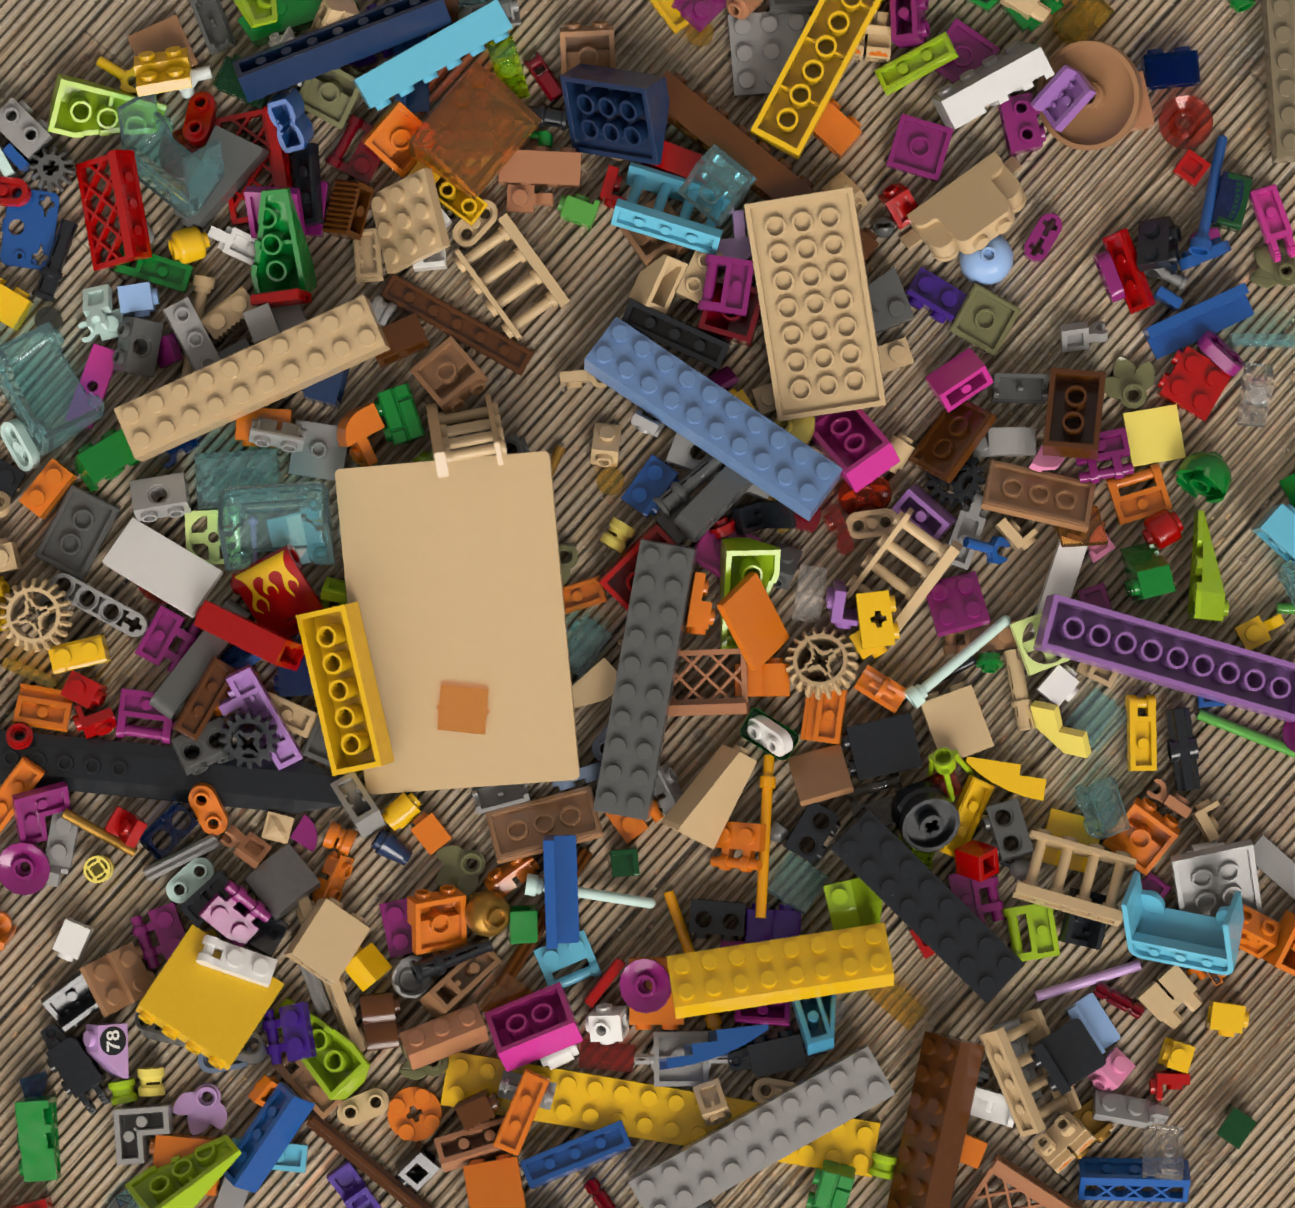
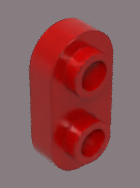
(200, 116)
(8, 189)

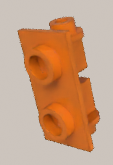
(339, 869)
(501, 878)

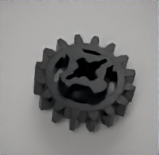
(966, 475)
(249, 726)

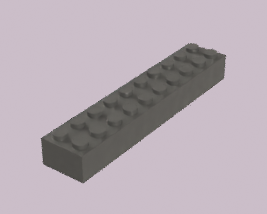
(645, 679)

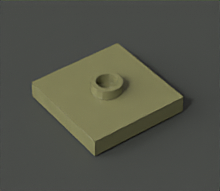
(984, 319)

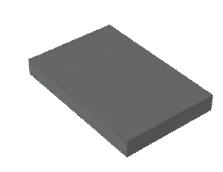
(77, 532)

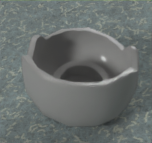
(404, 982)

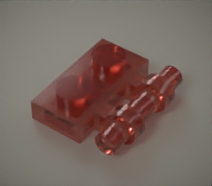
(835, 522)

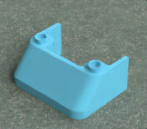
(1181, 936)

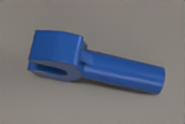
(989, 548)

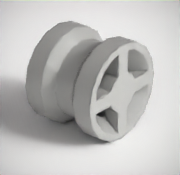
(383, 310)

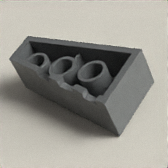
(889, 302)

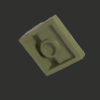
(332, 94)

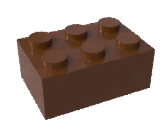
(1074, 413)

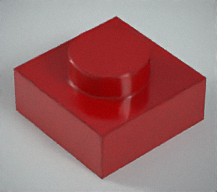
(1191, 168)

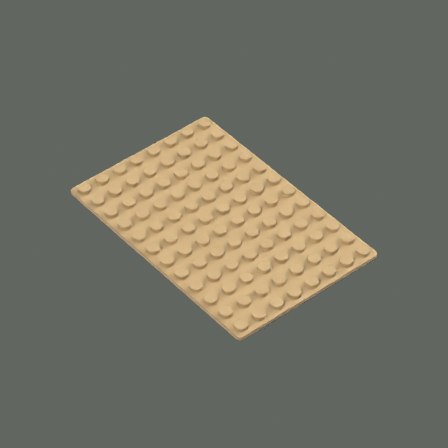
(466, 593)

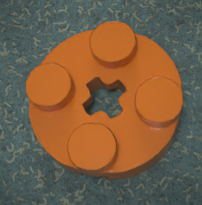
(407, 1127)

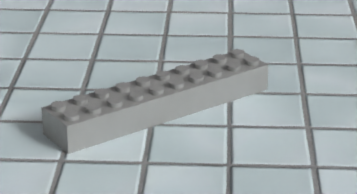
(764, 1133)

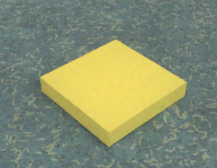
(1154, 435)

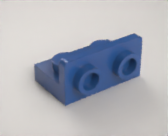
(650, 482)

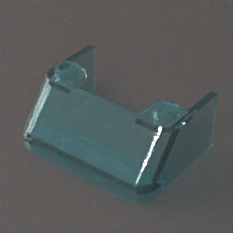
(162, 163)

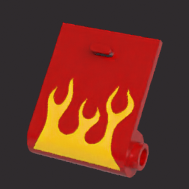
(276, 590)

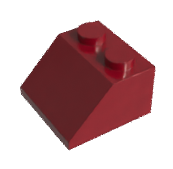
(730, 326)

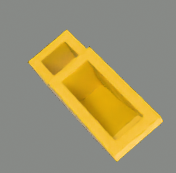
(1008, 777)

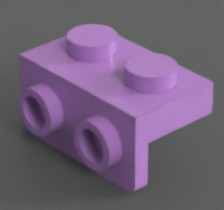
(1064, 97)
(835, 600)

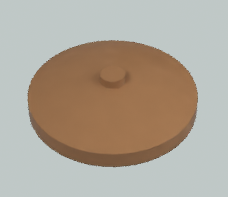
(1114, 106)

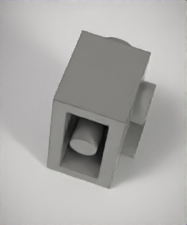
(23, 129)

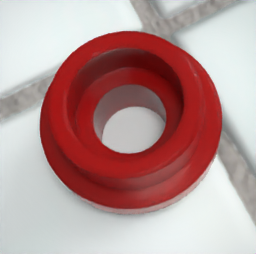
(723, 527)
(19, 728)

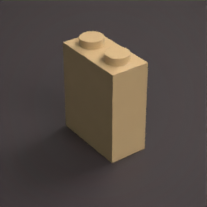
(956, 720)
(327, 940)

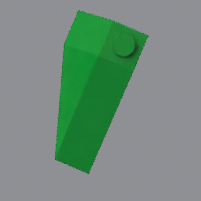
(281, 247)

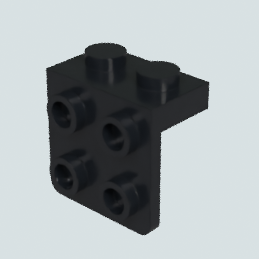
(1067, 1055)

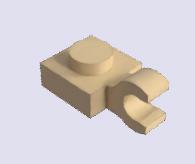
(574, 379)

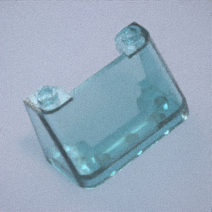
(45, 389)
(273, 516)

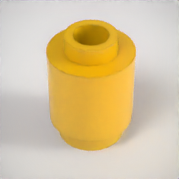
(402, 811)

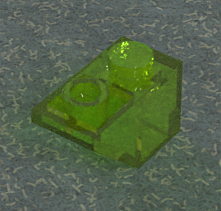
(508, 66)

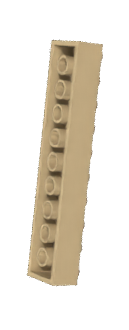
(252, 378)

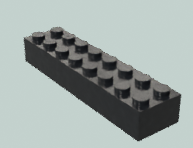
(926, 905)

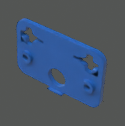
(36, 231)

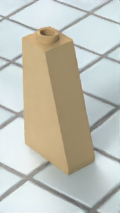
(712, 796)

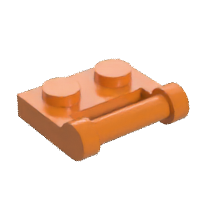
(1140, 503)

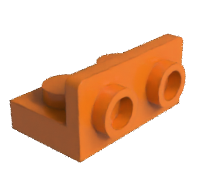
(1258, 933)

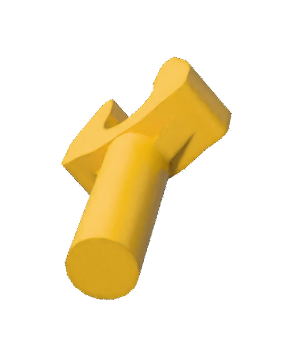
(123, 75)

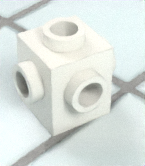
(607, 1023)

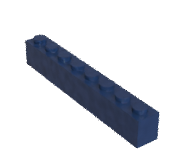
(338, 45)

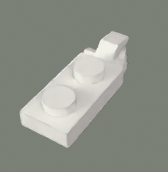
(235, 243)

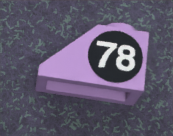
(108, 1047)

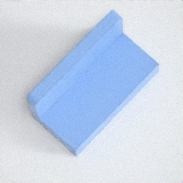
(1095, 1021)

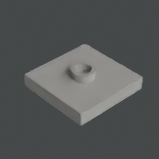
(320, 452)

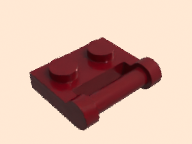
(363, 162)

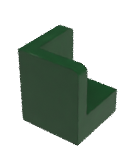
(624, 862)
(1235, 1127)

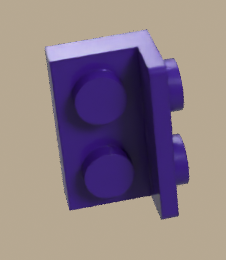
(935, 296)

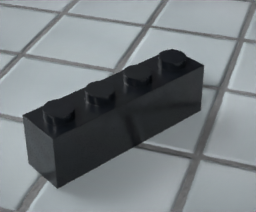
(676, 334)

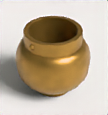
(487, 913)

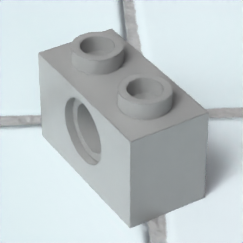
(148, 490)

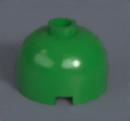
(1204, 475)

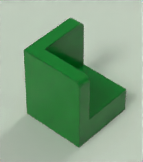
(522, 924)

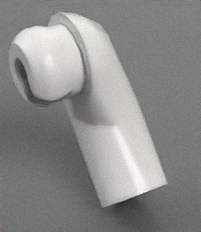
(198, 74)

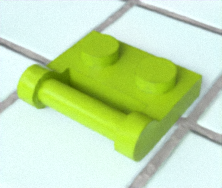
(1040, 931)

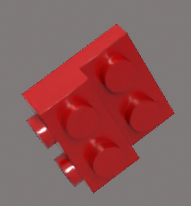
(1193, 383)

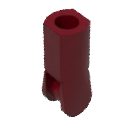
(545, 80)

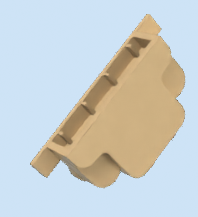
(968, 210)

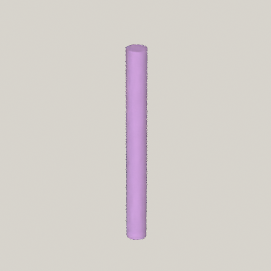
(1087, 980)

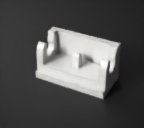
(991, 1106)

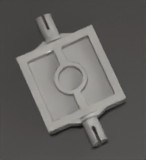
(670, 1044)

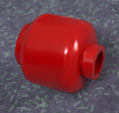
(1162, 529)

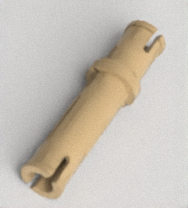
(1020, 696)

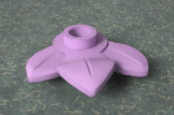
(201, 1112)

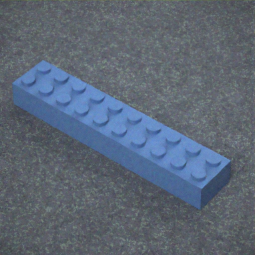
(712, 418)

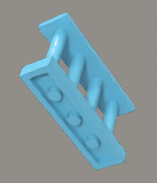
(656, 222)

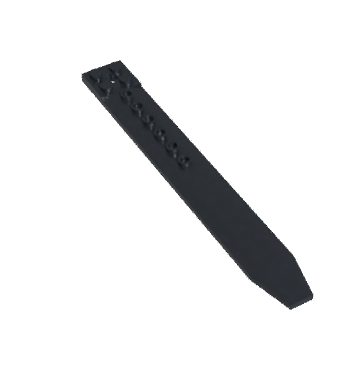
(157, 774)

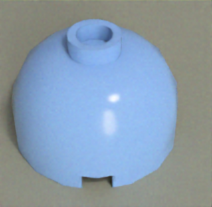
(989, 264)

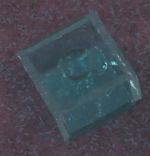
(717, 185)

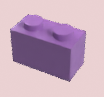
(927, 512)

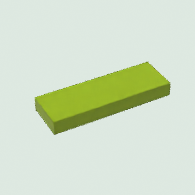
(916, 63)

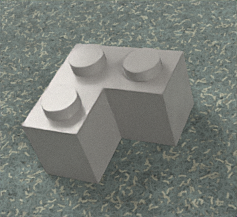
(267, 321)
(134, 1124)

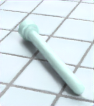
(917, 694)
(536, 885)

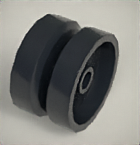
(925, 816)

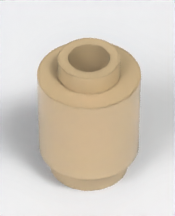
(903, 449)

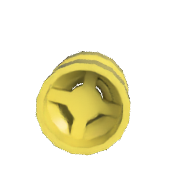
(617, 535)
(98, 868)
(149, 1075)

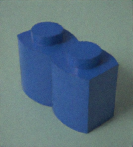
(292, 124)

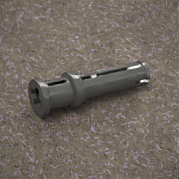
(680, 491)

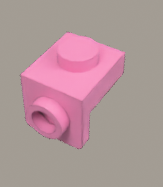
(1113, 1072)

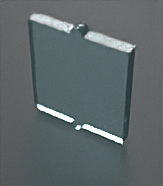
(1098, 717)
(797, 883)

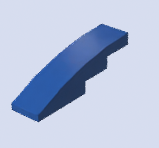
(719, 1043)

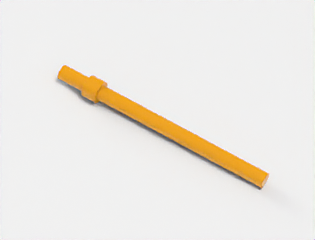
(767, 783)
(712, 1020)

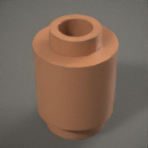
(742, 8)

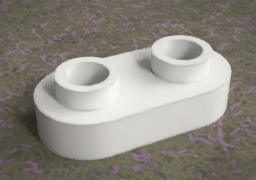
(769, 735)

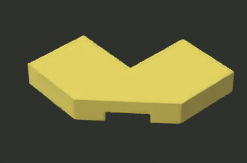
(1049, 723)

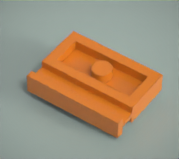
(43, 708)
(824, 718)

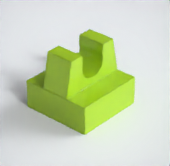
(334, 591)

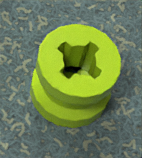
(123, 1091)
(883, 1165)

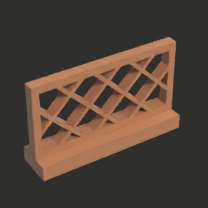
(711, 706)
(1022, 1182)

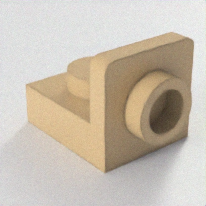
(1011, 531)
(1207, 824)
(712, 1102)

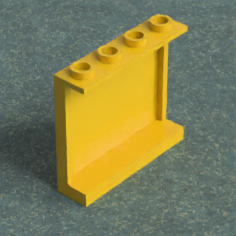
(205, 1006)

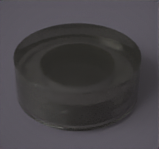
(51, 315)

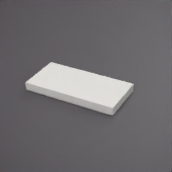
(162, 567)

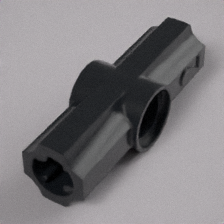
(1182, 749)

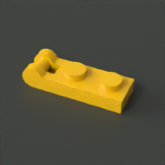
(1141, 733)

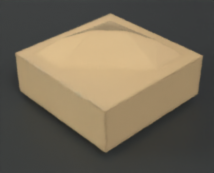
(278, 827)

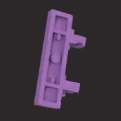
(250, 693)

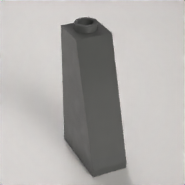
(240, 162)

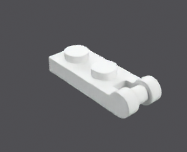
(237, 961)

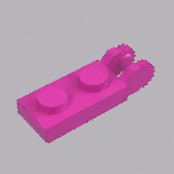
(1272, 220)

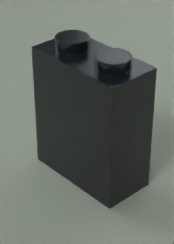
(882, 747)

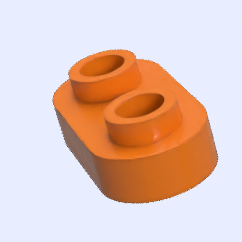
(208, 810)

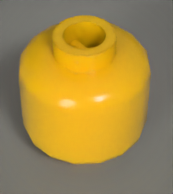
(188, 245)

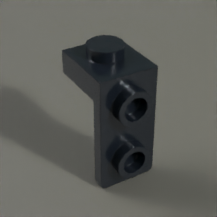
(763, 515)

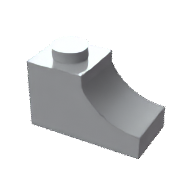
(358, 804)

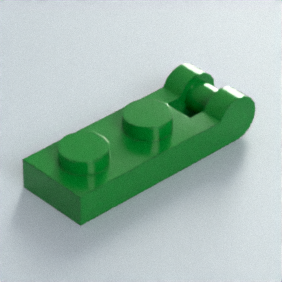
(158, 271)

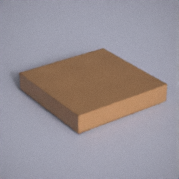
(160, 37)
(820, 775)

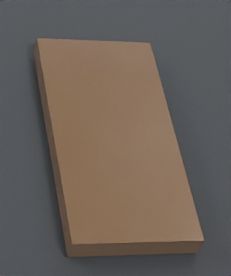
(1038, 496)
(520, 828)

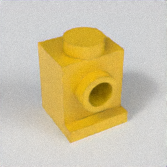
(1176, 1055)

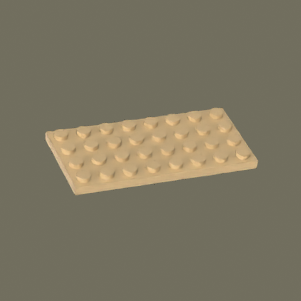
(815, 304)

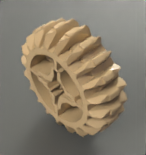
(39, 624)
(813, 669)

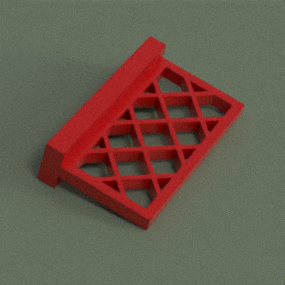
(278, 158)
(127, 206)

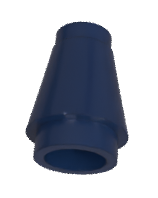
(391, 847)

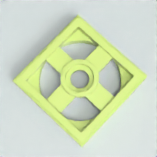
(202, 538)
(1024, 647)

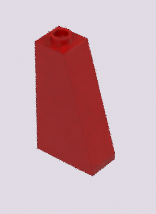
(249, 635)

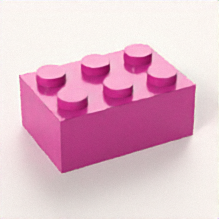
(855, 446)
(533, 1027)

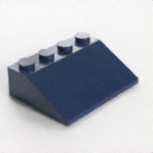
(616, 112)

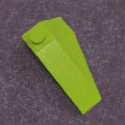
(86, 108)
(1206, 588)
(852, 904)
(338, 1063)

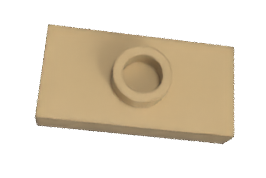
(368, 257)

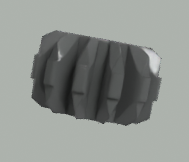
(58, 176)

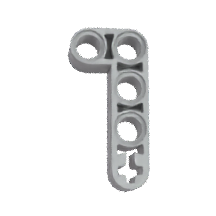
(99, 607)

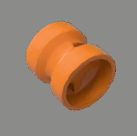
(346, 840)

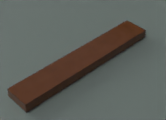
(457, 324)

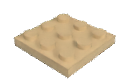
(409, 221)

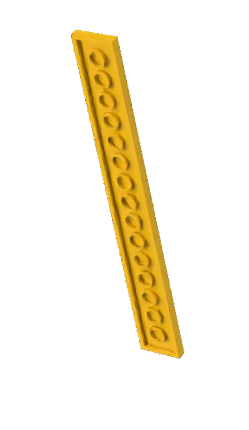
(645, 1110)

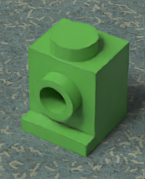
(578, 210)

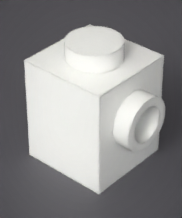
(1059, 685)

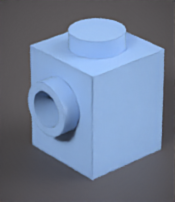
(138, 299)

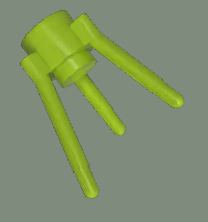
(945, 763)

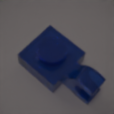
(187, 447)

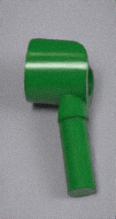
(544, 138)

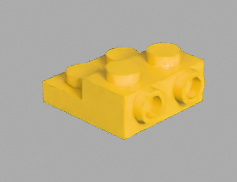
(162, 71)

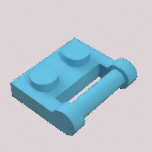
(567, 954)

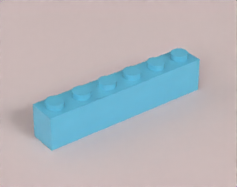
(433, 54)

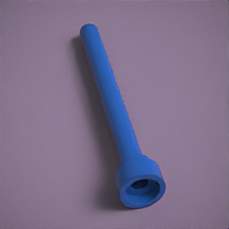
(1200, 244)

